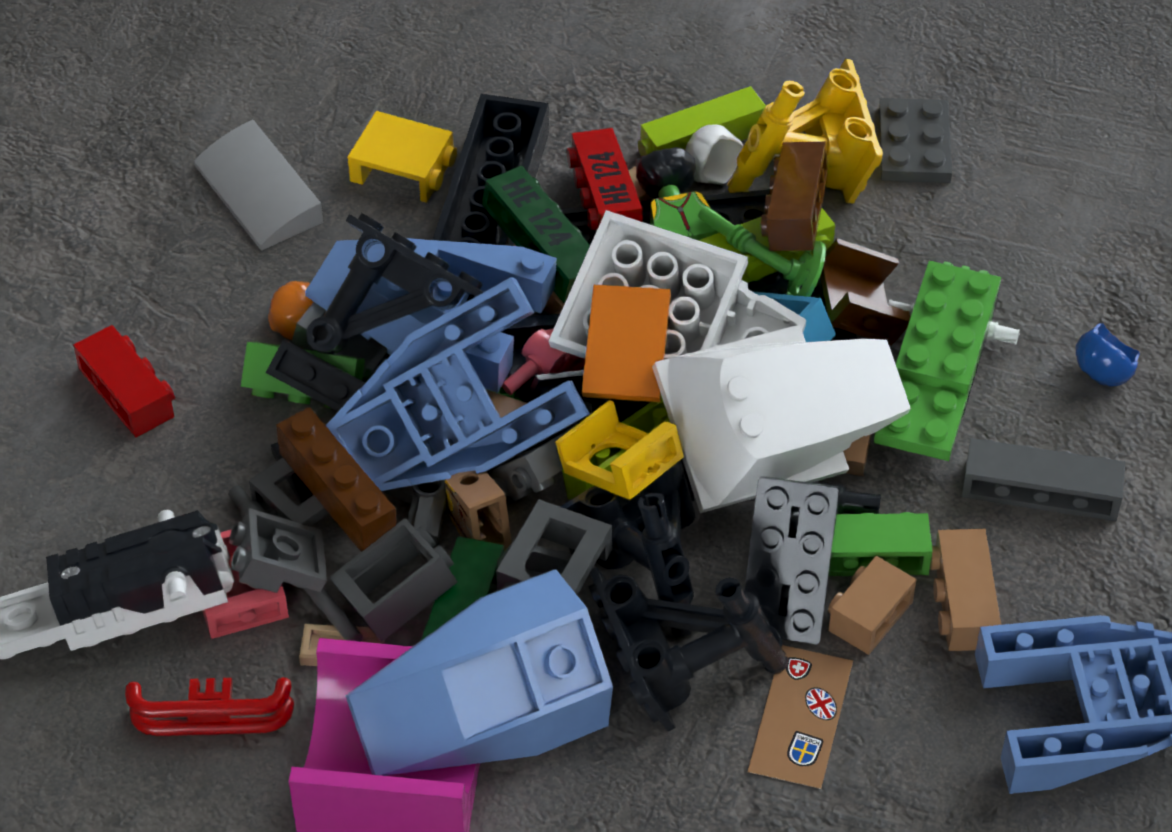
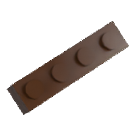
(795, 196)
(335, 478)

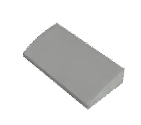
(259, 186)

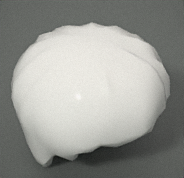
(714, 154)

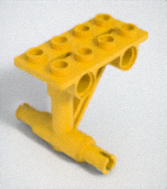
(834, 116)

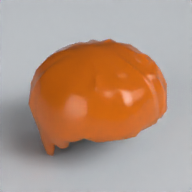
(288, 307)

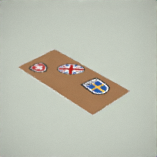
(801, 718)

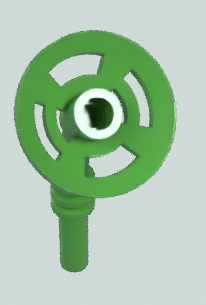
(796, 271)

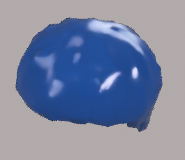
(1106, 357)

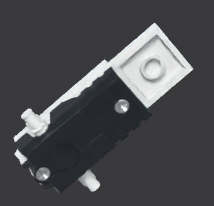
(120, 586)

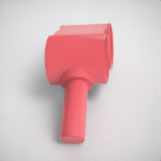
(541, 359)

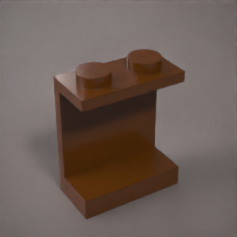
(856, 292)

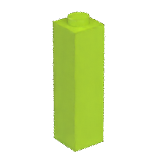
(734, 111)

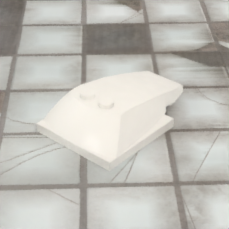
(705, 284)
(776, 409)

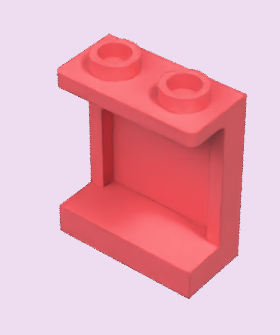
(245, 605)

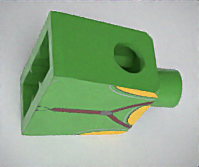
(680, 213)

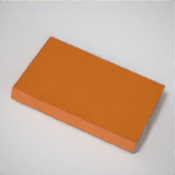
(625, 341)

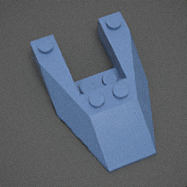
(484, 262)
(429, 411)
(1120, 684)

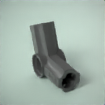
(427, 507)

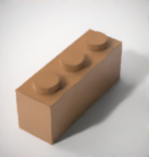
(964, 586)

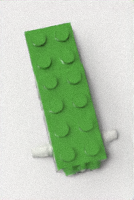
(943, 356)

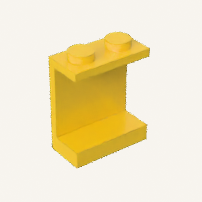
(403, 150)

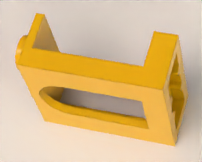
(643, 462)

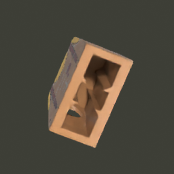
(478, 495)

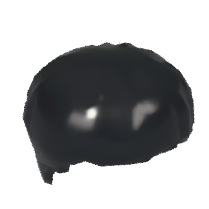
(665, 168)

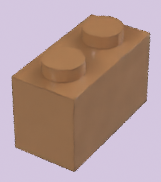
(871, 604)

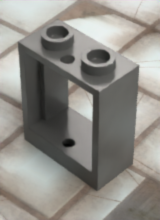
(383, 560)

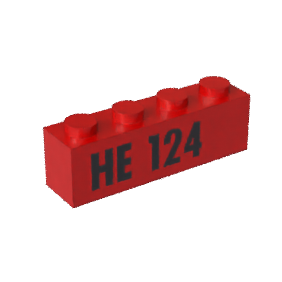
(602, 176)

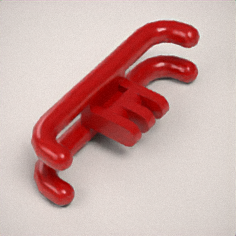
(210, 710)

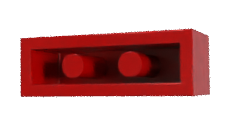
(125, 380)

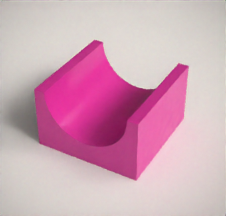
(336, 782)

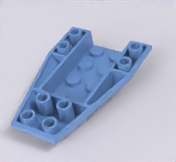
(488, 684)

